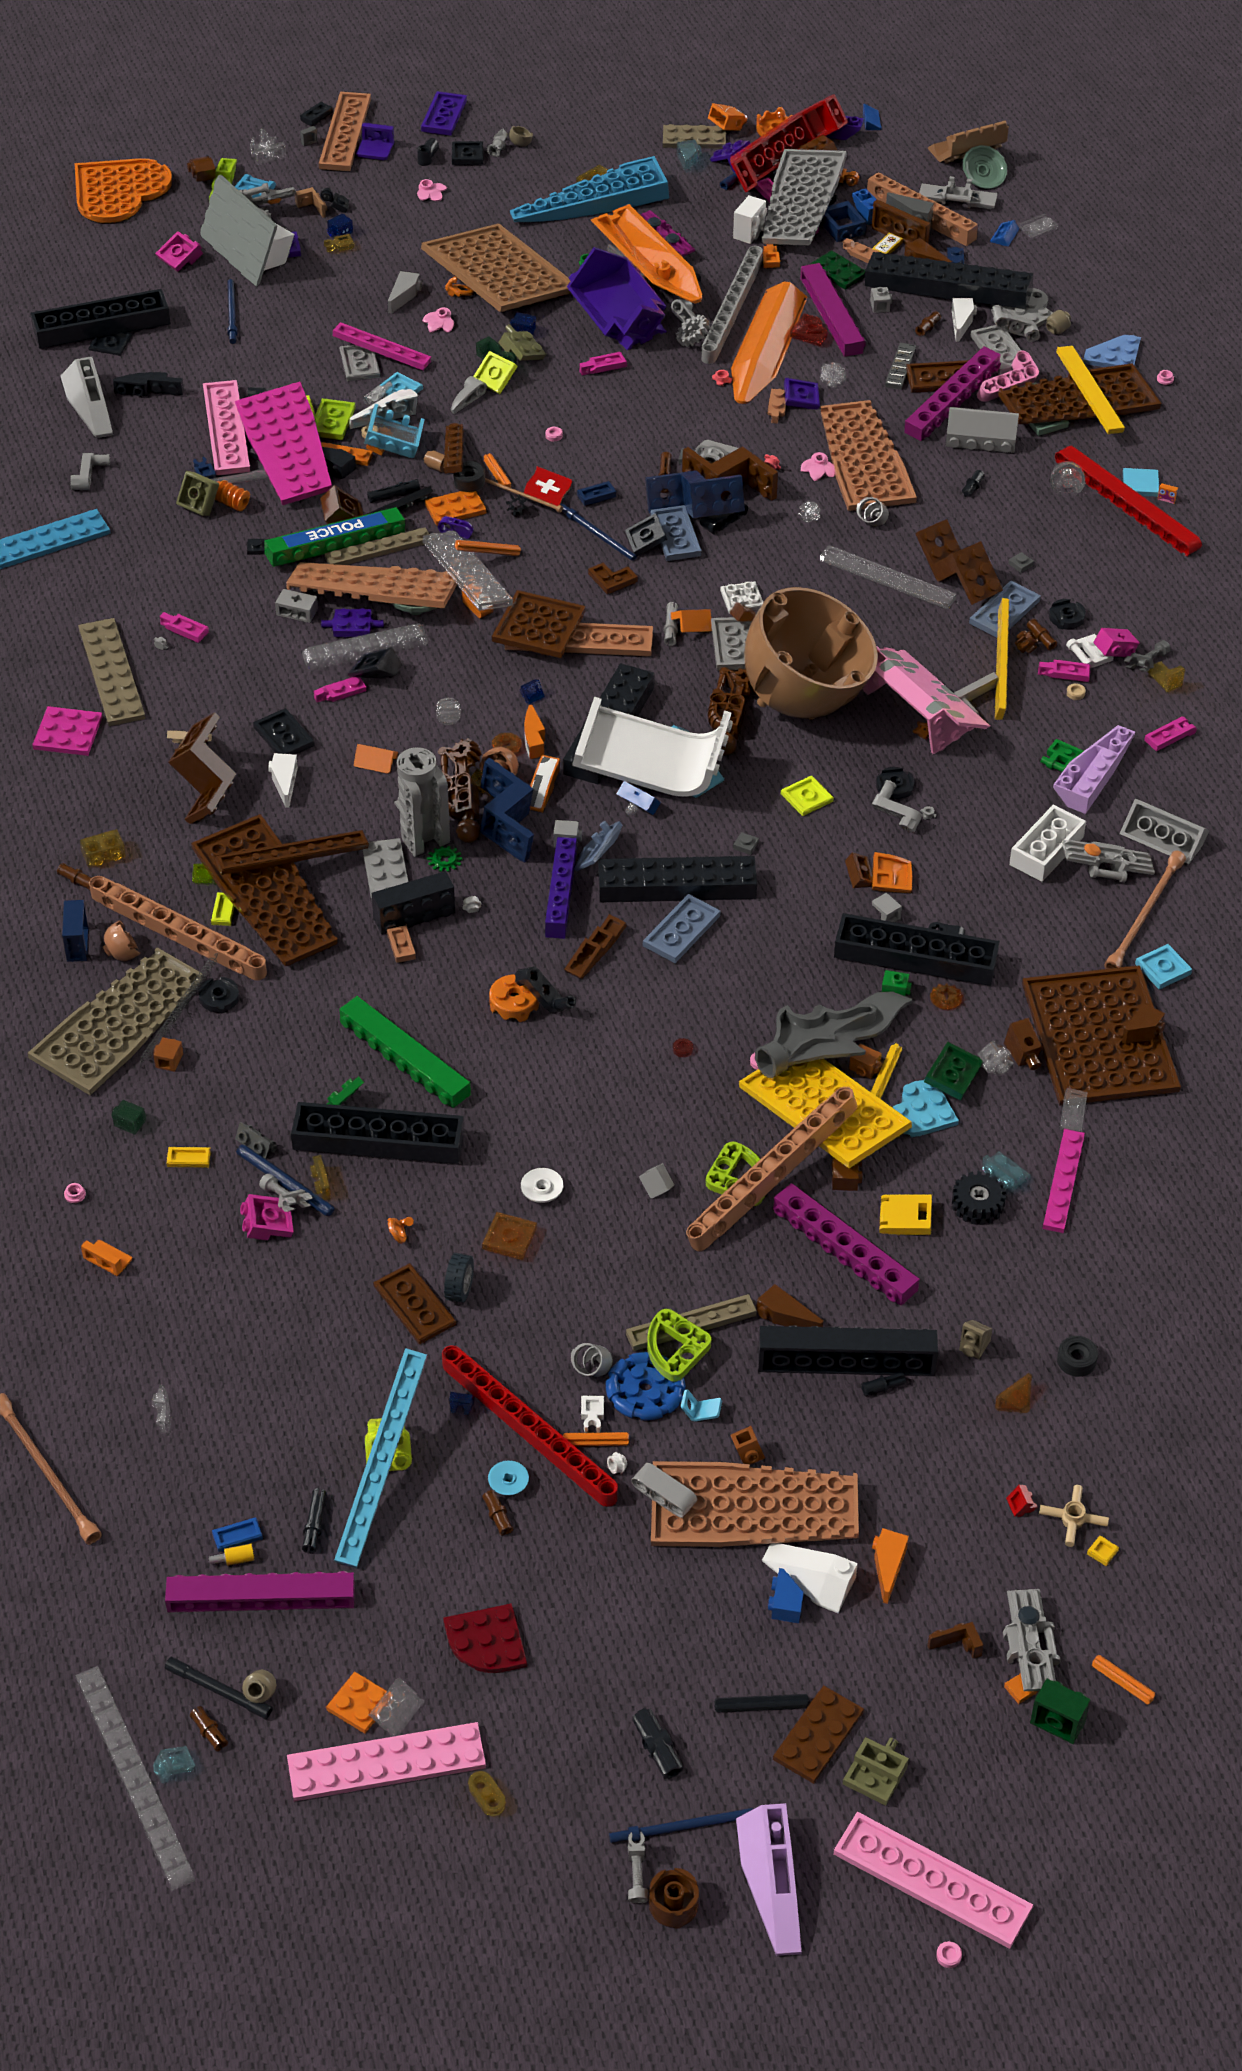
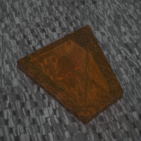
(1016, 1397)

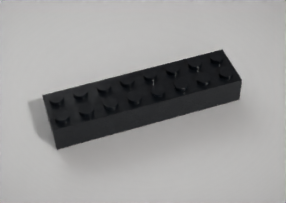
(100, 318)
(624, 693)
(676, 878)
(916, 949)
(377, 1132)
(847, 1350)

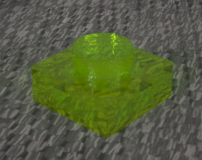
(200, 874)

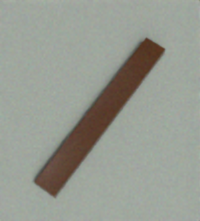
(291, 852)

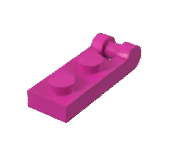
(1170, 733)

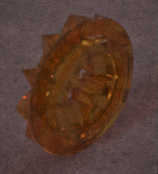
(506, 738)
(939, 1000)

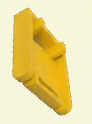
(901, 1213)

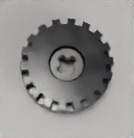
(978, 1208)

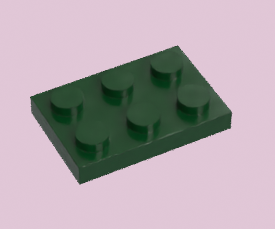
(840, 270)
(953, 1071)

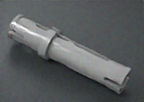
(670, 629)

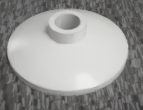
(538, 1179)

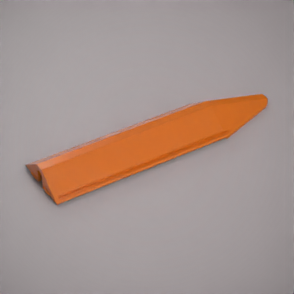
(650, 252)
(766, 341)

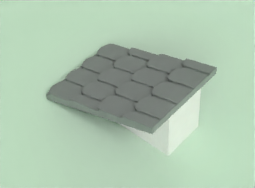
(244, 232)

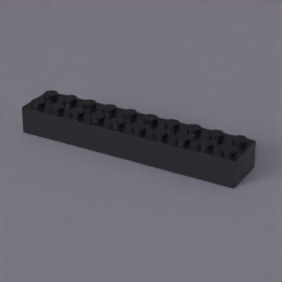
(949, 280)

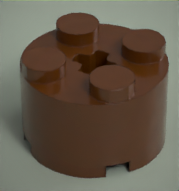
(674, 1897)

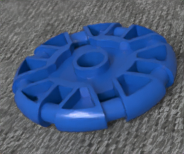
(647, 1399)

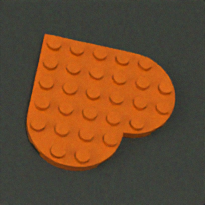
(116, 188)

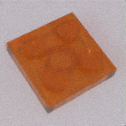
(509, 1235)

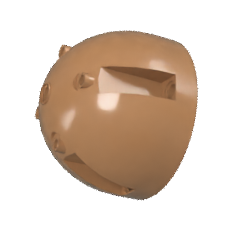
(807, 653)

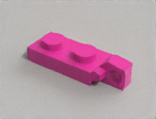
(603, 363)
(184, 626)
(1065, 670)
(340, 690)

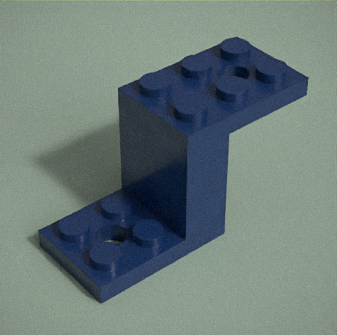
(698, 494)
(506, 810)

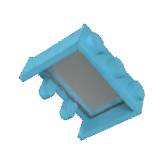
(393, 435)

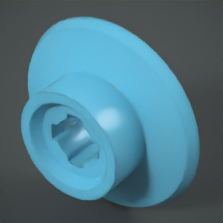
(508, 1470)

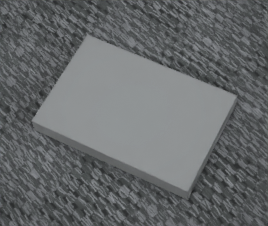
(359, 363)

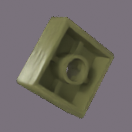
(201, 502)

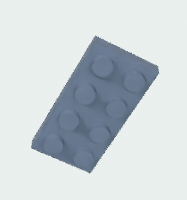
(680, 533)
(1020, 603)
(681, 928)

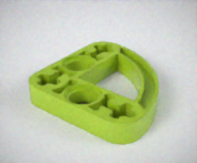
(725, 1175)
(688, 1340)

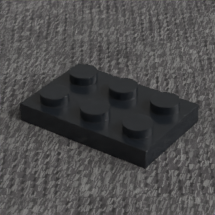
(283, 733)

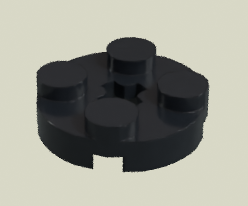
(1063, 621)
(904, 781)
(219, 1003)

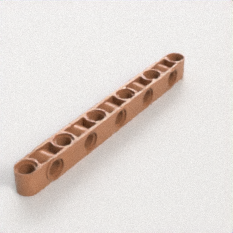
(178, 928)
(771, 1169)

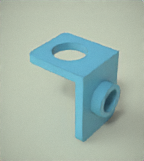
(701, 1409)

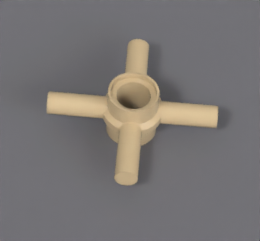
(1075, 1508)

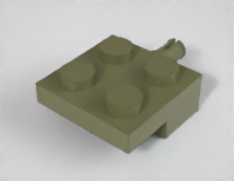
(521, 344)
(876, 1770)

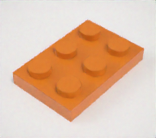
(455, 505)

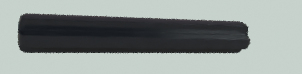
(756, 1703)

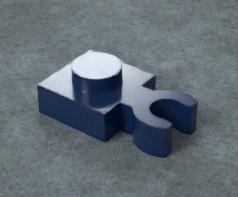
(204, 469)

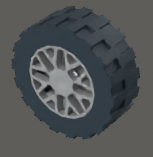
(459, 1277)

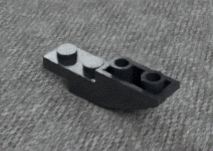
(143, 383)

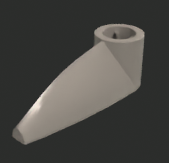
(682, 309)
(472, 390)

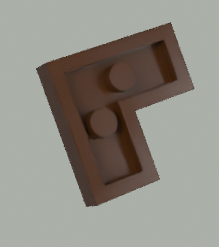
(612, 581)

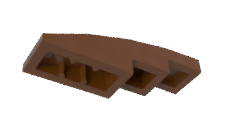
(595, 947)

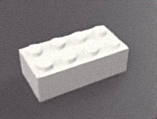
(1042, 845)

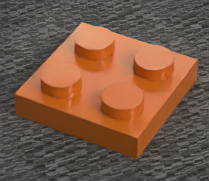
(356, 1701)

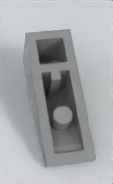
(404, 290)

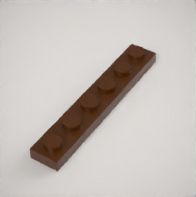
(453, 448)

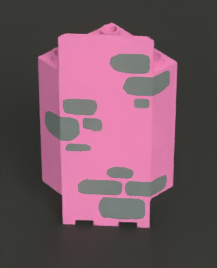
(945, 712)

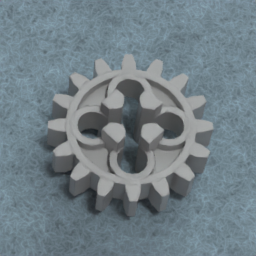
(693, 330)

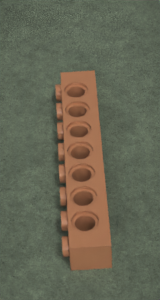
(944, 219)

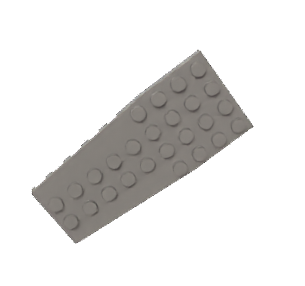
(801, 194)

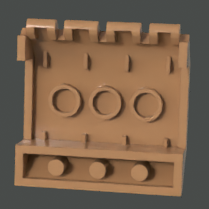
(960, 143)

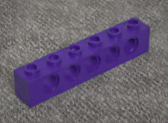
(560, 888)

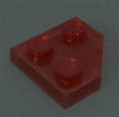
(809, 330)

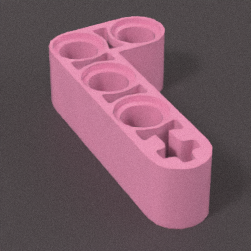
(1022, 367)

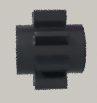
(511, 507)

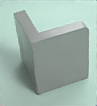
(888, 907)
(656, 1180)

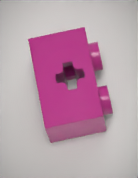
(1116, 642)

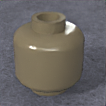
(1058, 322)
(259, 1686)

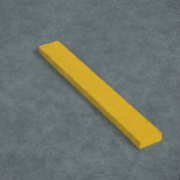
(1090, 390)
(1002, 659)

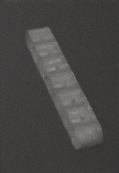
(353, 648)

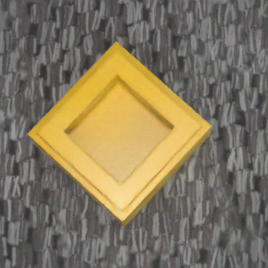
(1102, 1550)

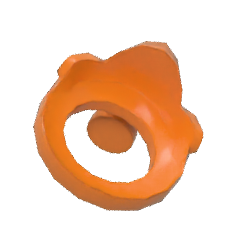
(454, 289)
(396, 1228)

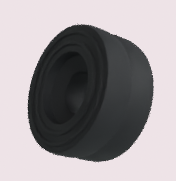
(473, 483)
(1080, 1345)

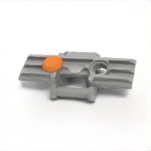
(267, 195)
(1097, 853)

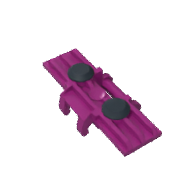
(665, 230)

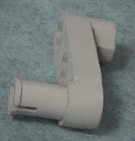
(1006, 321)
(83, 481)
(909, 817)

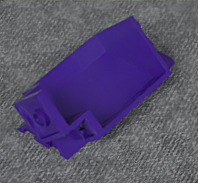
(617, 298)

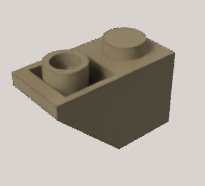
(974, 1338)

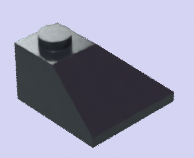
(377, 664)

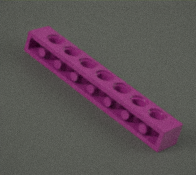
(952, 393)
(846, 1244)

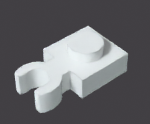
(592, 1411)

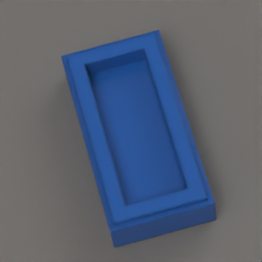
(237, 1534)

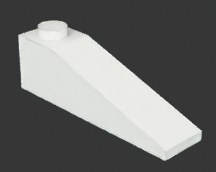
(400, 402)
(819, 1575)

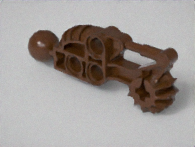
(731, 702)
(462, 789)

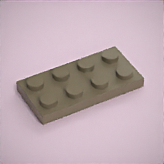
(705, 136)

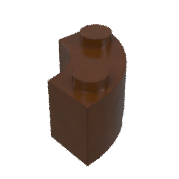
(202, 168)

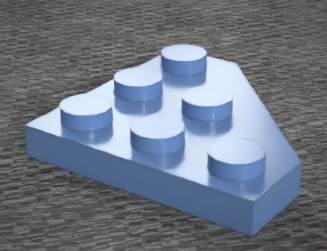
(1113, 352)

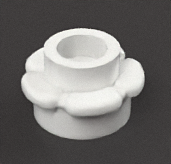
(471, 904)
(617, 1463)

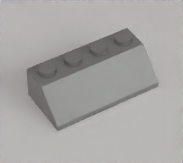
(982, 429)
(1163, 830)

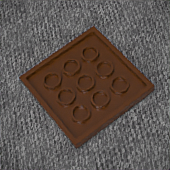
(538, 624)

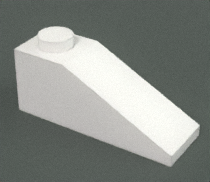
(962, 315)
(283, 775)

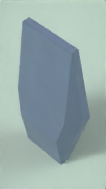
(599, 844)

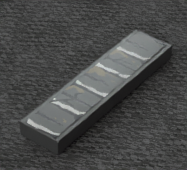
(898, 369)

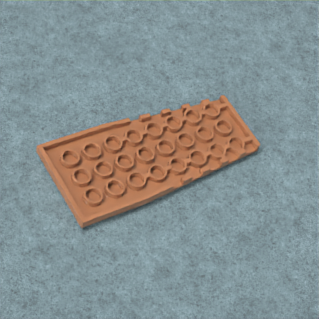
(864, 456)
(379, 583)
(756, 1506)

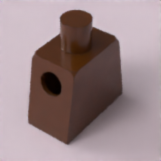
(1023, 1043)

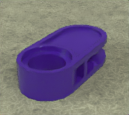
(462, 527)

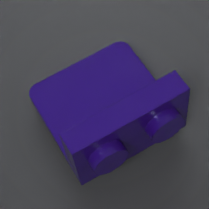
(376, 141)
(729, 150)

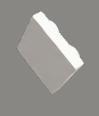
(744, 593)

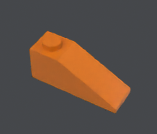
(889, 1555)

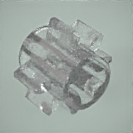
(809, 511)

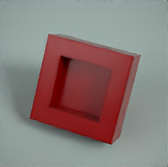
(1021, 1501)

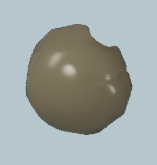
(520, 136)

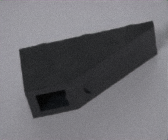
(339, 462)

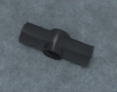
(657, 1743)

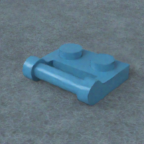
(248, 182)

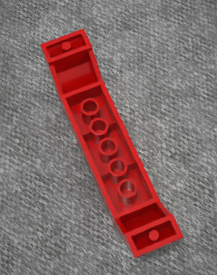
(766, 152)

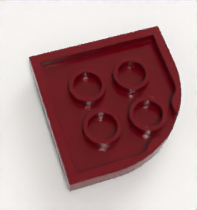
(486, 1639)

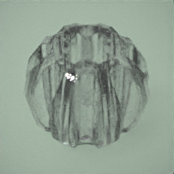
(448, 711)

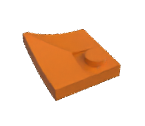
(891, 873)

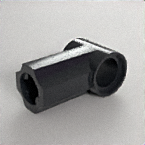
(427, 151)

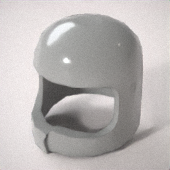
(876, 508)
(594, 1352)

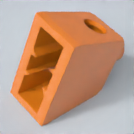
(734, 118)

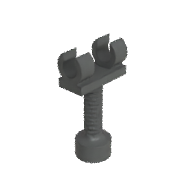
(1146, 661)

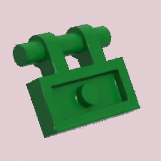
(1060, 751)

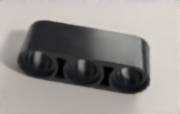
(719, 522)

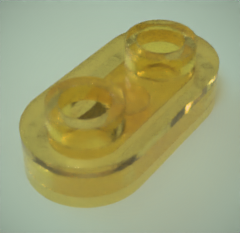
(488, 1794)

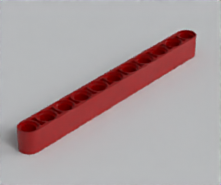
(1132, 502)
(504, 1402)

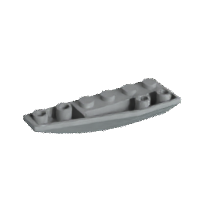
(86, 396)

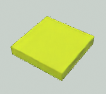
(495, 372)
(807, 795)

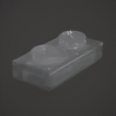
(1073, 1110)

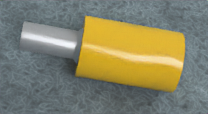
(234, 1555)

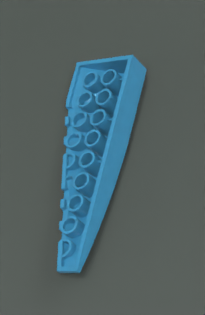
(631, 184)

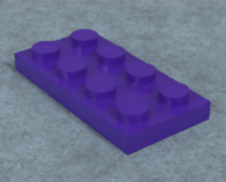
(444, 113)

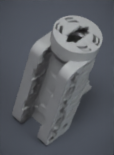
(422, 800)

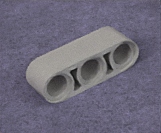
(664, 1490)

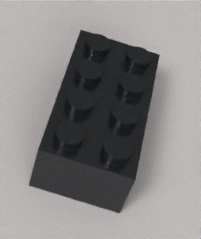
(414, 902)

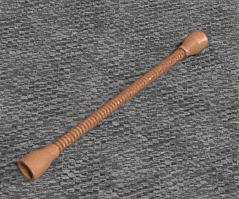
(1175, 862)
(88, 1530)

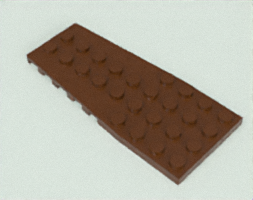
(1064, 401)
(268, 897)

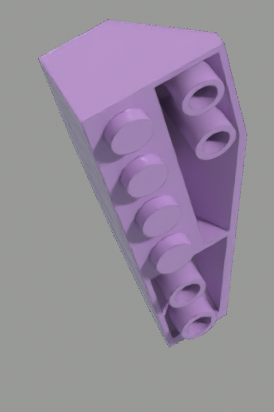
(1092, 769)
(770, 1873)

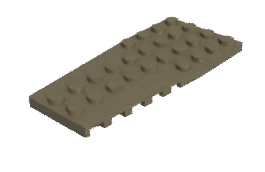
(116, 1024)

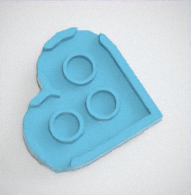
(925, 1108)

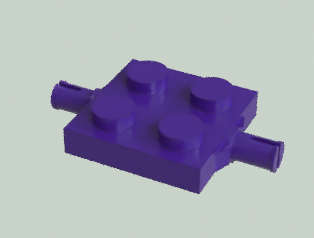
(352, 622)

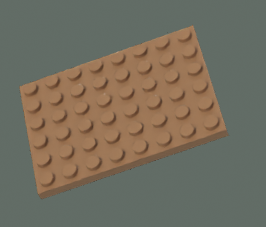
(498, 267)

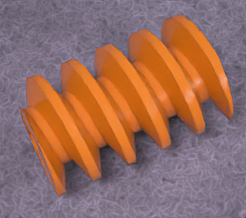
(232, 495)

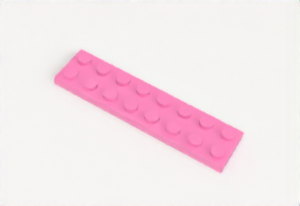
(226, 428)
(386, 1761)
(933, 1880)

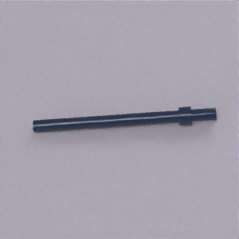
(232, 329)
(574, 515)
(676, 1826)

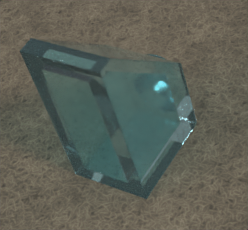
(688, 154)

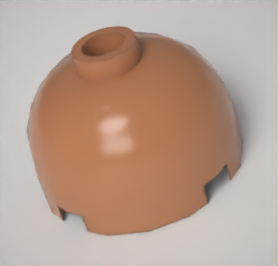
(504, 757)
(119, 943)

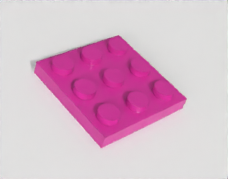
(67, 731)

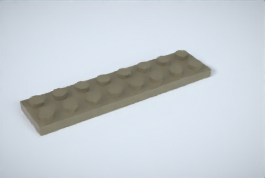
(111, 672)

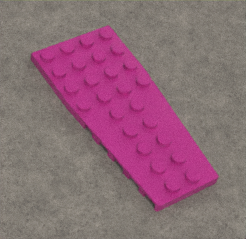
(286, 441)

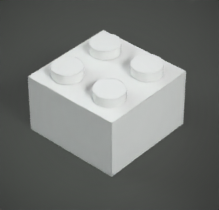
(749, 219)

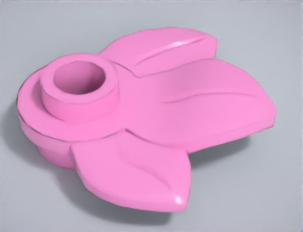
(430, 190)
(439, 319)
(818, 468)

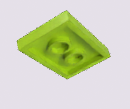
(333, 418)

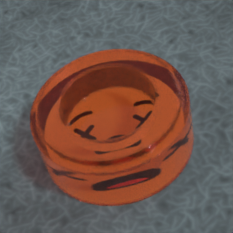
(682, 1047)

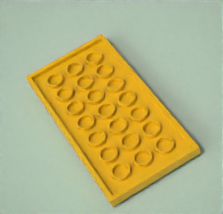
(807, 1085)

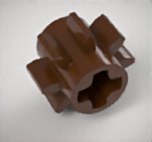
(1026, 641)

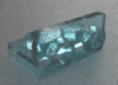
(1005, 1170)

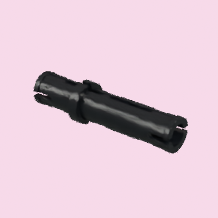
(390, 491)
(313, 1528)

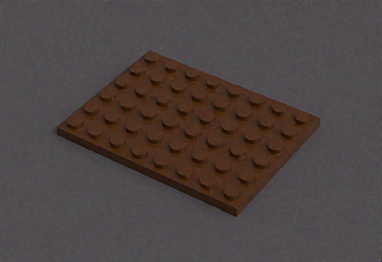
(1082, 1030)

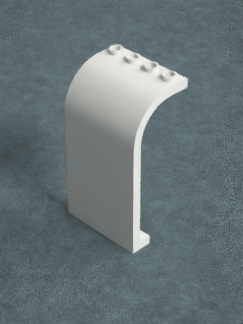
(650, 752)

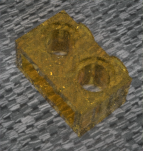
(102, 848)

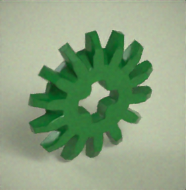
(446, 852)

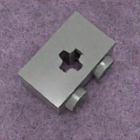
(296, 605)

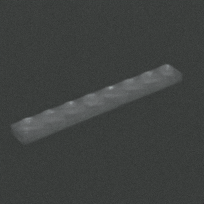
(888, 577)

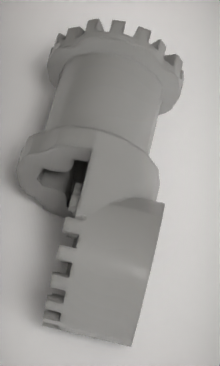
(498, 143)

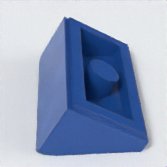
(871, 118)
(1005, 233)

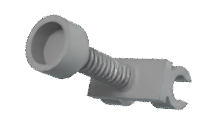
(286, 1198)
(636, 1855)

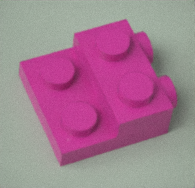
(179, 251)
(265, 1218)

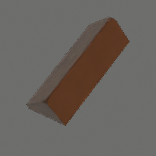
(742, 612)
(859, 870)

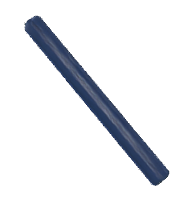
(283, 1179)

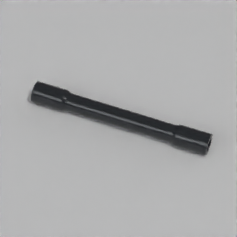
(185, 1671)

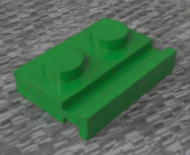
(349, 1088)

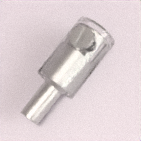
(376, 394)

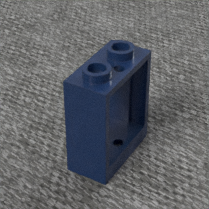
(842, 211)
(75, 930)

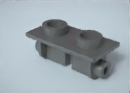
(253, 1139)

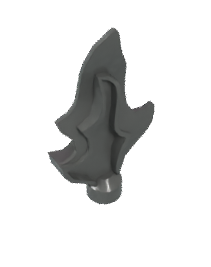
(827, 1032)

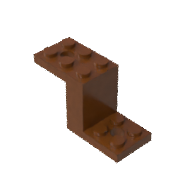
(739, 462)
(966, 563)
(202, 768)

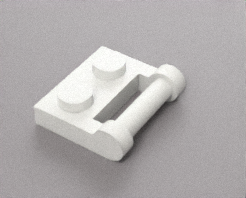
(1096, 656)

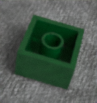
(1060, 1710)

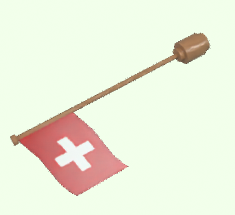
(543, 486)

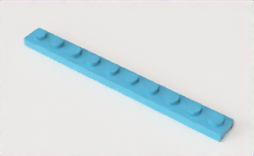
(380, 1458)

